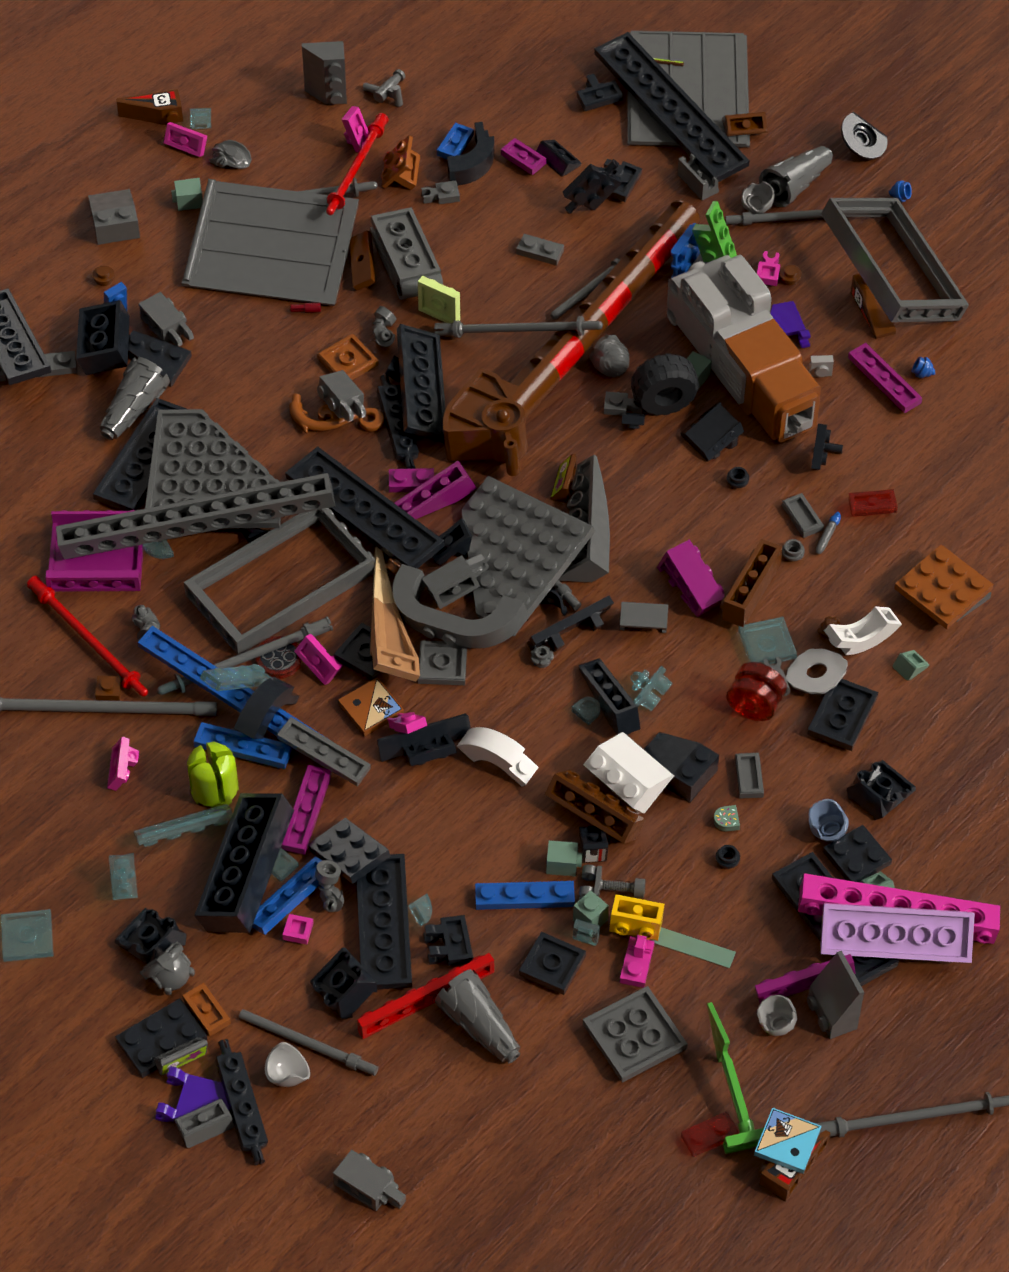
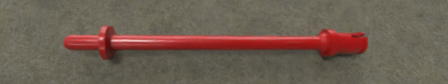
(376, 130)
(46, 595)

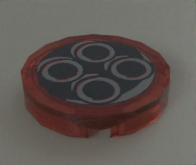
(280, 662)

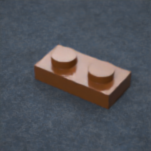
(206, 1009)

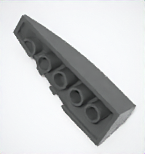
(590, 506)

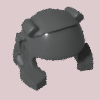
(169, 969)

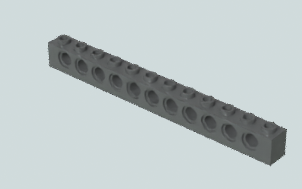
(195, 516)

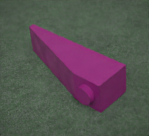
(438, 492)

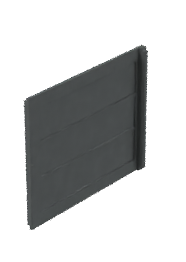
(711, 76)
(269, 243)

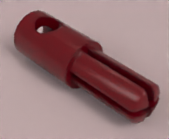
(307, 307)

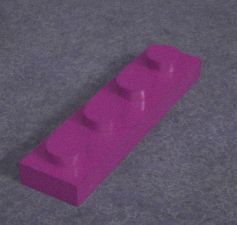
(885, 378)
(306, 809)
(793, 981)

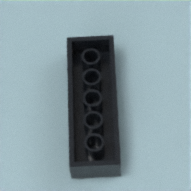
(244, 863)

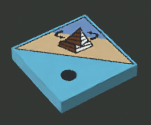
(787, 1140)

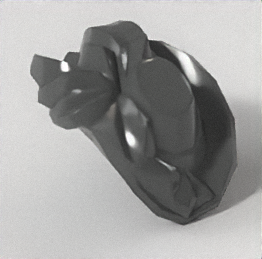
(231, 154)

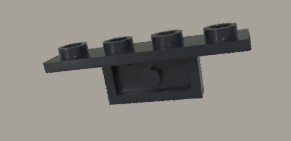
(425, 743)

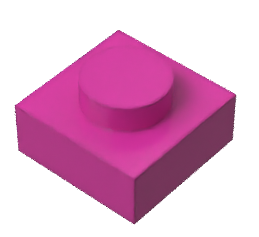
(298, 929)

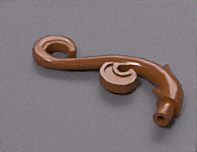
(334, 422)

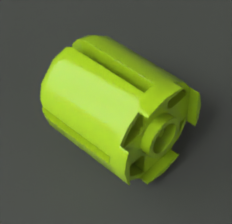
(205, 776)

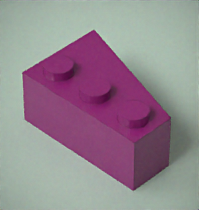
(692, 577)

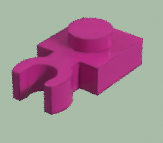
(769, 269)
(407, 722)

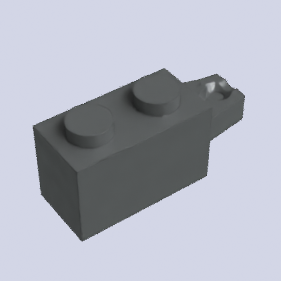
(454, 579)
(367, 1181)

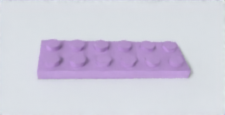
(897, 932)

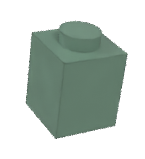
(187, 194)
(701, 365)
(563, 858)
(591, 909)

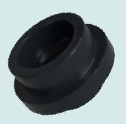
(738, 477)
(728, 851)

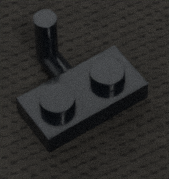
(822, 444)

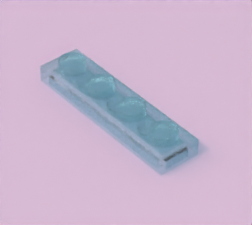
(235, 677)
(193, 823)

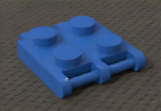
(684, 252)

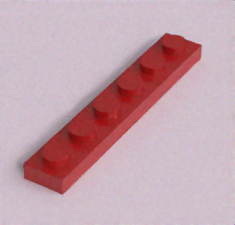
(418, 998)

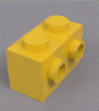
(636, 917)

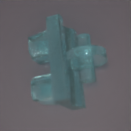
(657, 681)
(123, 876)

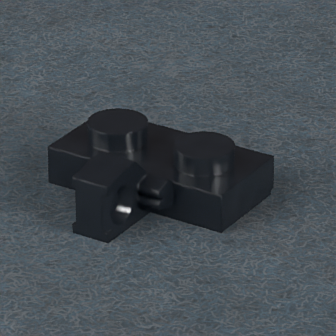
(598, 94)

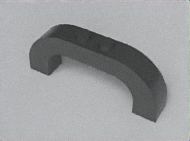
(432, 623)

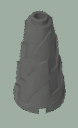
(795, 174)
(133, 396)
(473, 1009)

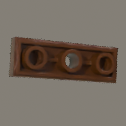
(362, 260)

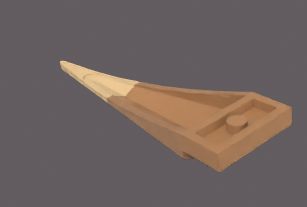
(389, 640)

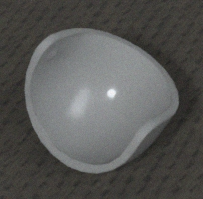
(286, 1066)

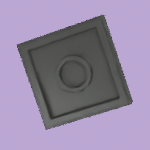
(442, 663)

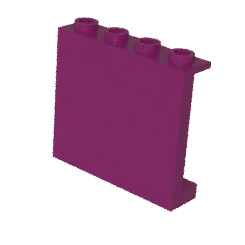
(94, 572)

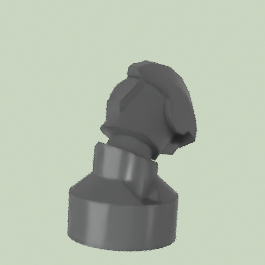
(383, 319)
(144, 619)
(327, 874)

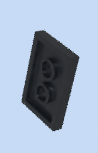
(843, 714)
(350, 849)
(157, 1035)

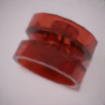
(756, 691)

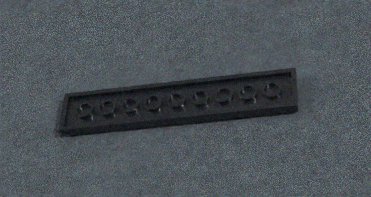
(671, 107)

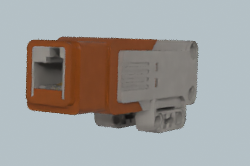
(729, 321)

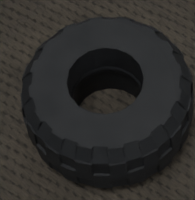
(664, 384)

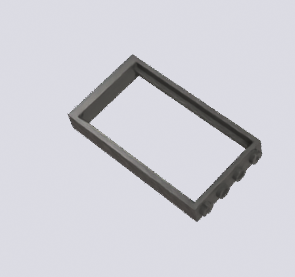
(952, 302)
(243, 642)

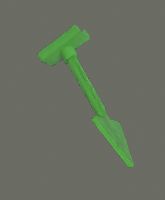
(748, 1135)

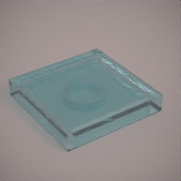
(767, 641)
(27, 935)

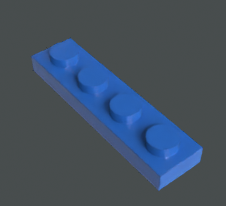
(242, 746)
(524, 895)
(287, 898)

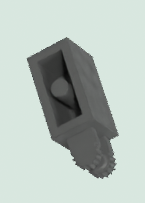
(164, 319)
(341, 395)

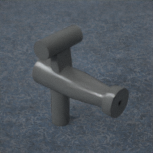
(388, 89)

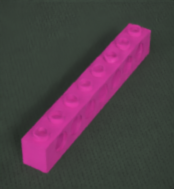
(819, 890)

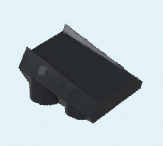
(713, 432)
(879, 789)
(150, 935)
(344, 984)

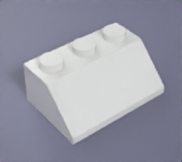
(629, 771)

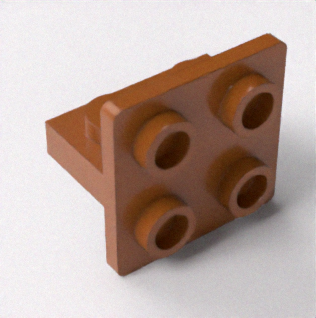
(401, 165)

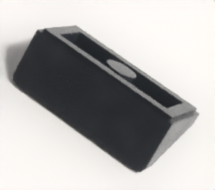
(558, 157)

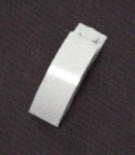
(864, 633)
(500, 750)

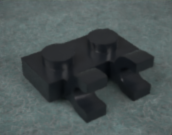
(629, 176)
(456, 941)

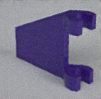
(790, 321)
(194, 1095)

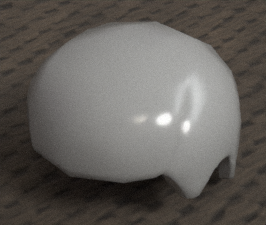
(758, 197)
(777, 1015)

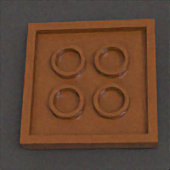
(943, 586)

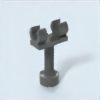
(593, 873)

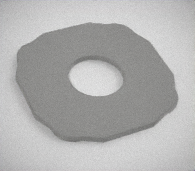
(798, 677)

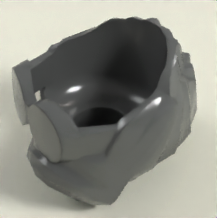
(610, 356)

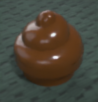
(828, 620)

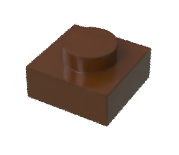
(108, 688)

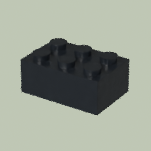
(103, 337)

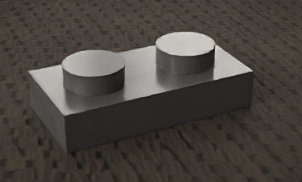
(540, 249)

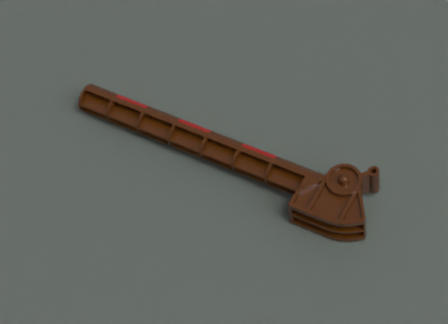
(490, 413)

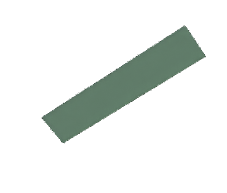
(695, 947)

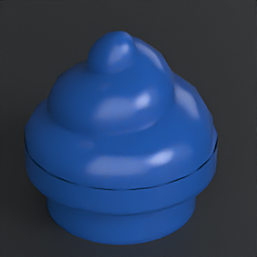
(901, 190)
(923, 368)

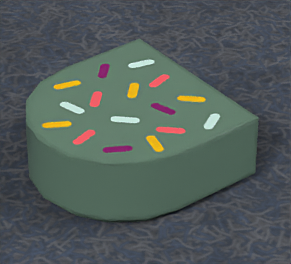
(727, 818)

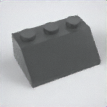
(325, 71)

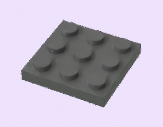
(635, 1034)

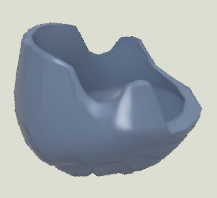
(828, 820)

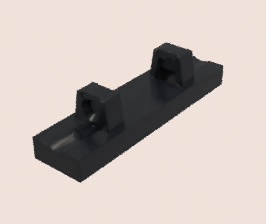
(553, 633)

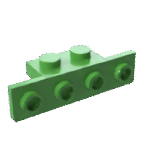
(714, 238)

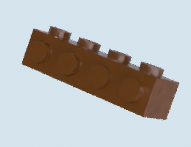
(751, 583)
(594, 806)

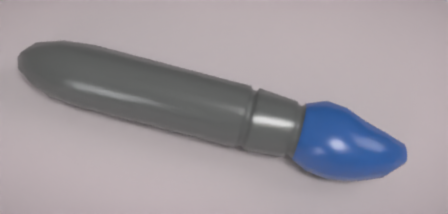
(828, 532)

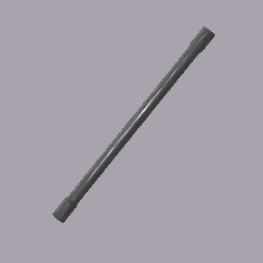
(194, 708)

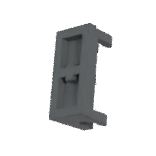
(696, 178)
(644, 615)

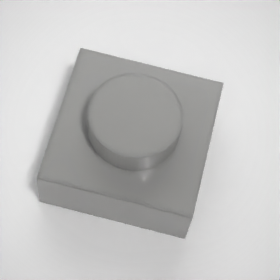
(821, 366)

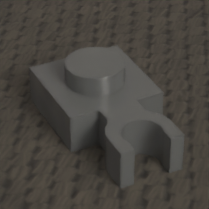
(443, 192)
(618, 402)

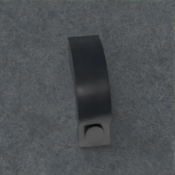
(476, 163)
(263, 706)

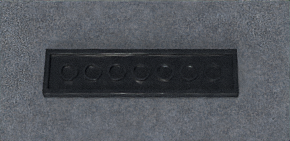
(371, 512)

